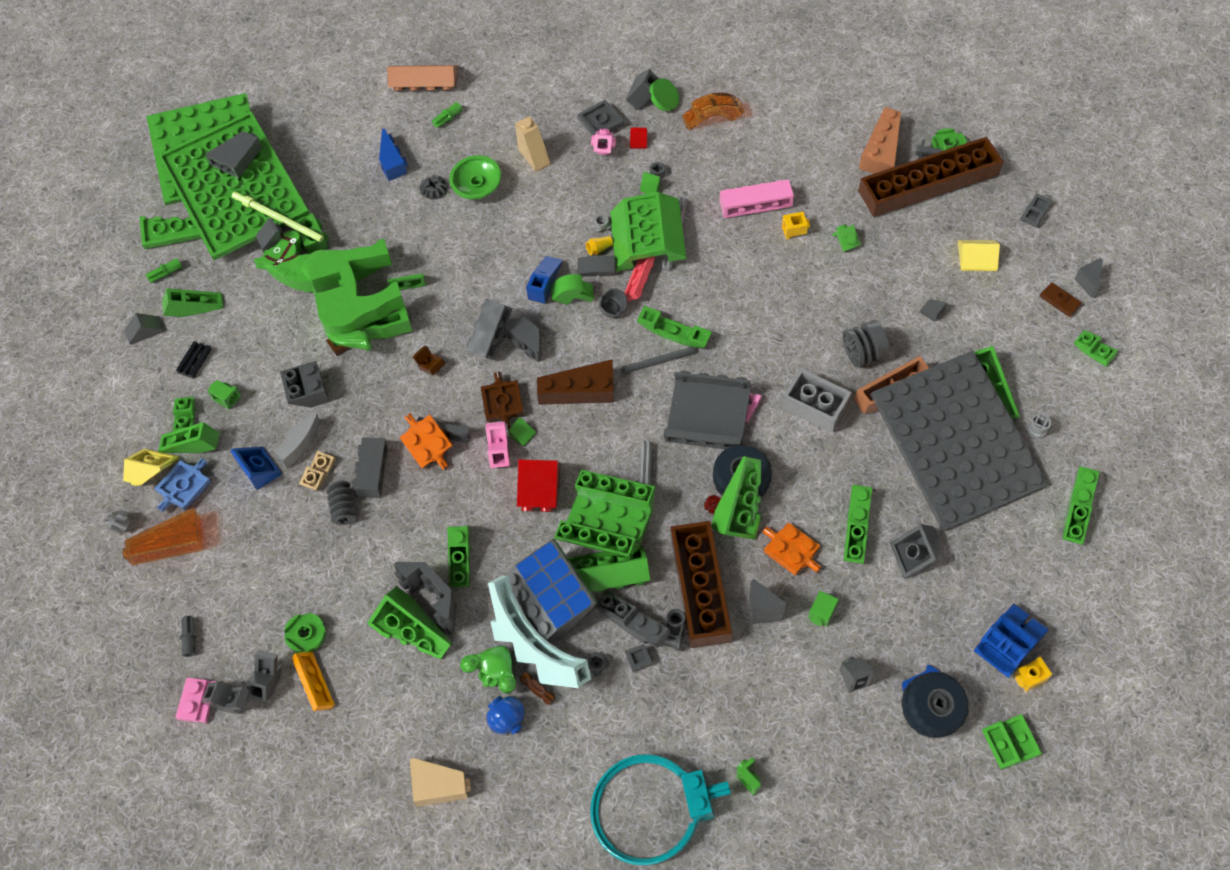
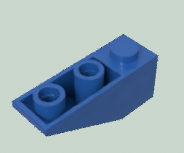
(390, 160)
(542, 279)

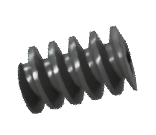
(341, 503)

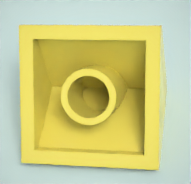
(978, 255)

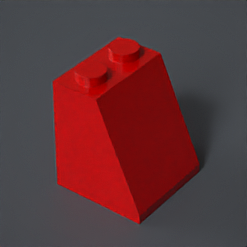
(538, 484)

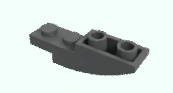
(632, 621)

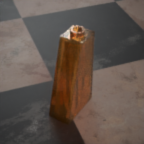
(166, 540)

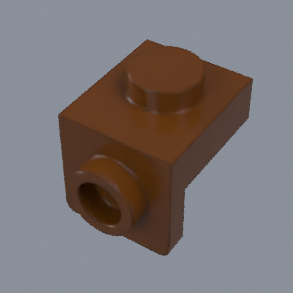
(427, 361)

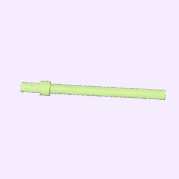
(250, 202)

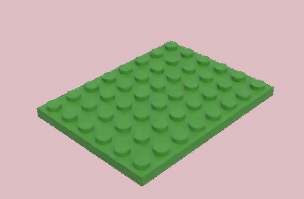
(208, 190)

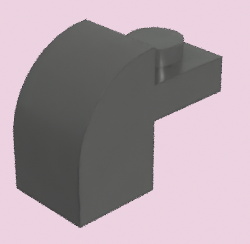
(265, 677)
(225, 697)

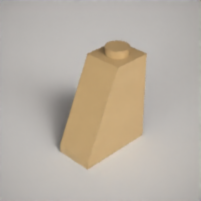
(531, 143)
(437, 783)

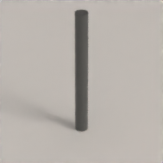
(658, 359)

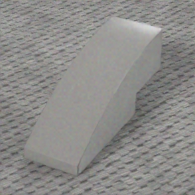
(298, 440)

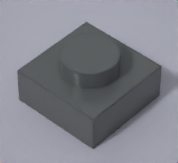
(638, 657)

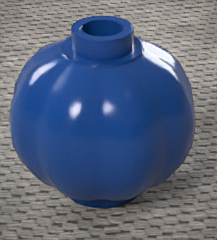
(505, 715)

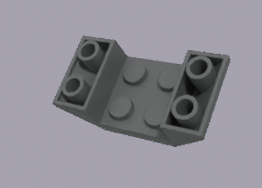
(414, 575)

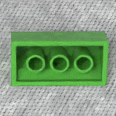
(610, 570)

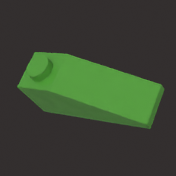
(190, 302)
(192, 439)

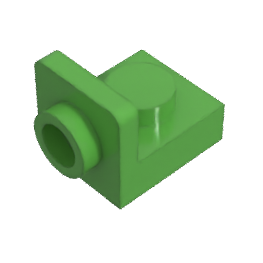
(749, 780)

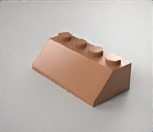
(422, 76)

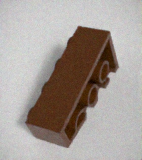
(578, 385)

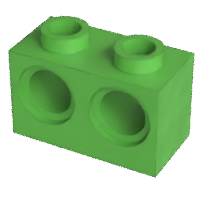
(310, 244)

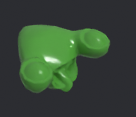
(493, 667)

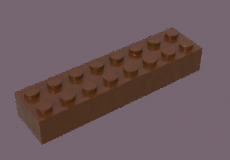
(930, 176)

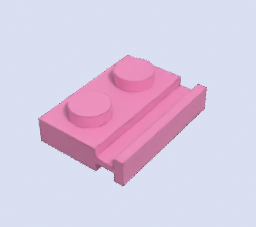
(190, 705)

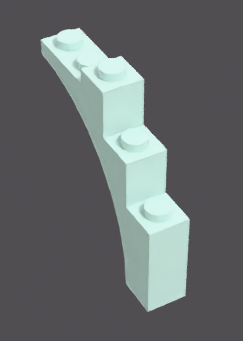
(530, 647)

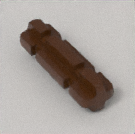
(537, 688)

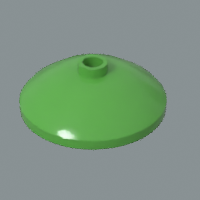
(473, 171)

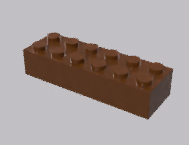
(700, 584)

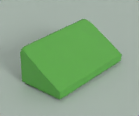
(409, 282)

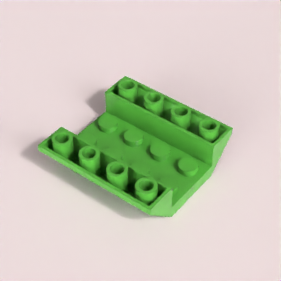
(647, 228)
(608, 514)

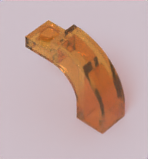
(713, 105)

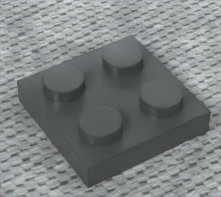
(600, 117)

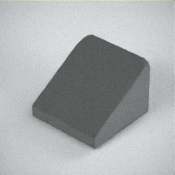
(933, 309)

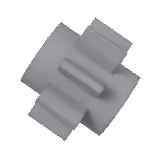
(117, 521)

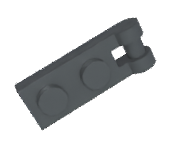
(453, 432)

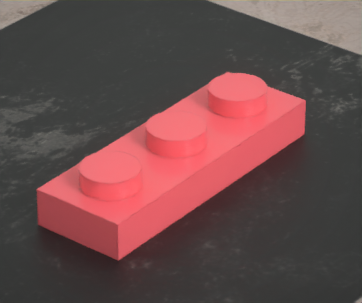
(639, 278)

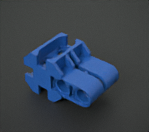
(1010, 640)

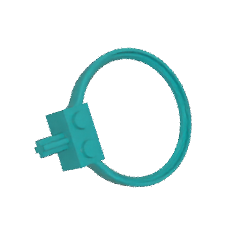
(697, 795)

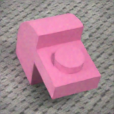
(497, 444)

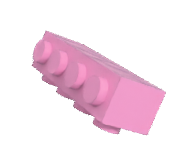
(756, 198)

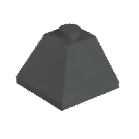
(916, 549)

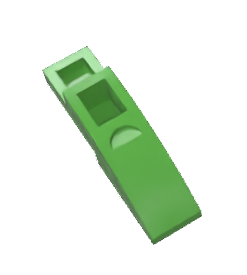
(1080, 505)
(857, 524)

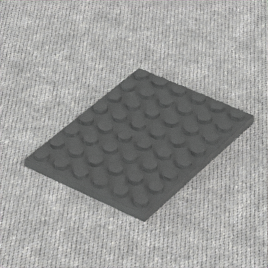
(958, 440)

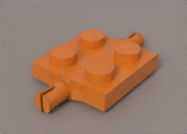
(426, 441)
(791, 549)

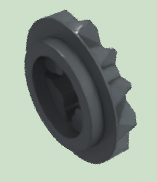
(430, 192)

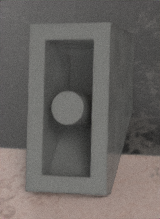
(856, 673)

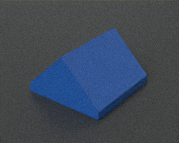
(256, 465)

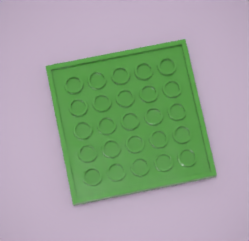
(182, 124)

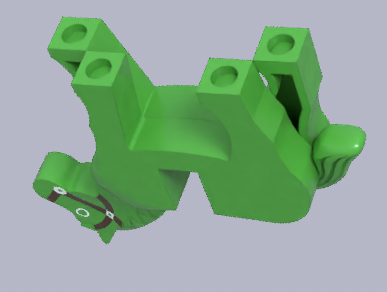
(332, 278)

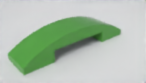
(672, 330)

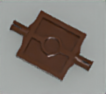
(502, 400)

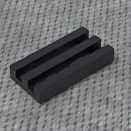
(190, 359)

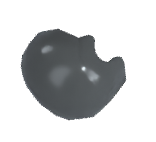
(613, 303)

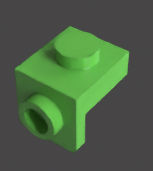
(847, 237)

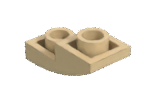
(318, 471)

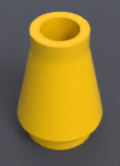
(597, 245)

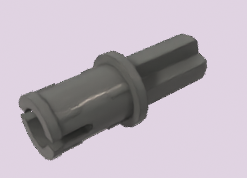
(188, 636)

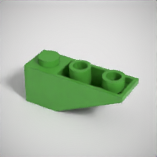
(459, 555)

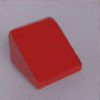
(638, 138)

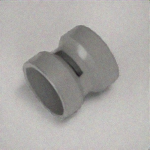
(1039, 426)

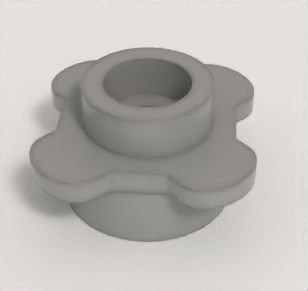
(601, 219)

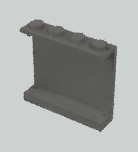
(708, 410)

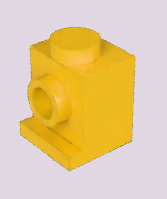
(795, 224)
(1028, 681)

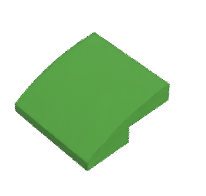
(1011, 742)

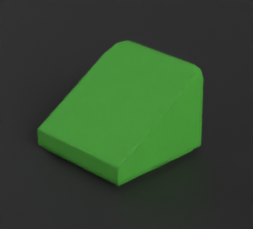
(650, 183)
(521, 432)

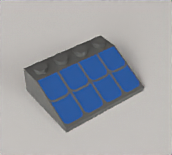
(550, 591)

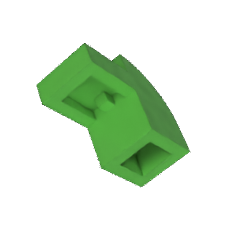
(571, 287)

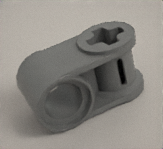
(675, 638)

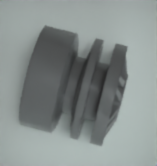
(866, 343)

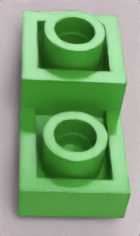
(1092, 346)
(184, 412)

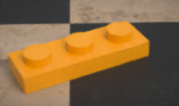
(313, 681)

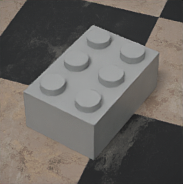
(816, 400)

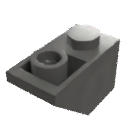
(639, 90)
(269, 235)

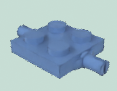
(182, 485)

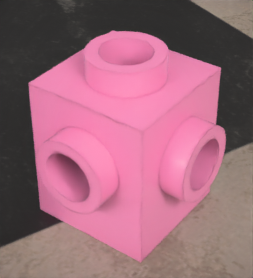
(601, 147)

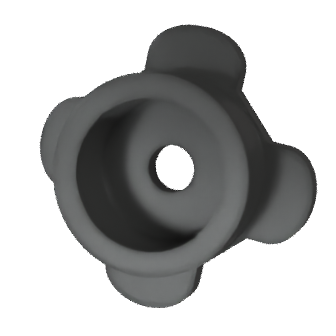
(597, 658)

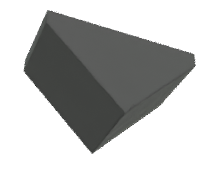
(1089, 277)
(142, 327)

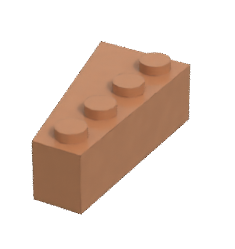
(882, 145)
(863, 395)

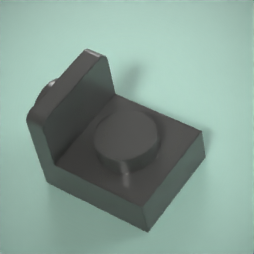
(923, 151)

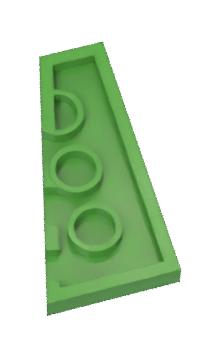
(162, 232)

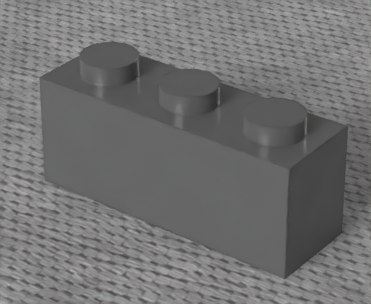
(489, 329)
(370, 467)

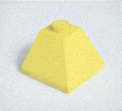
(146, 465)

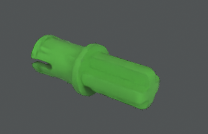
(447, 114)
(163, 270)

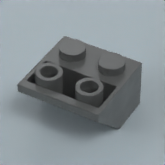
(304, 385)

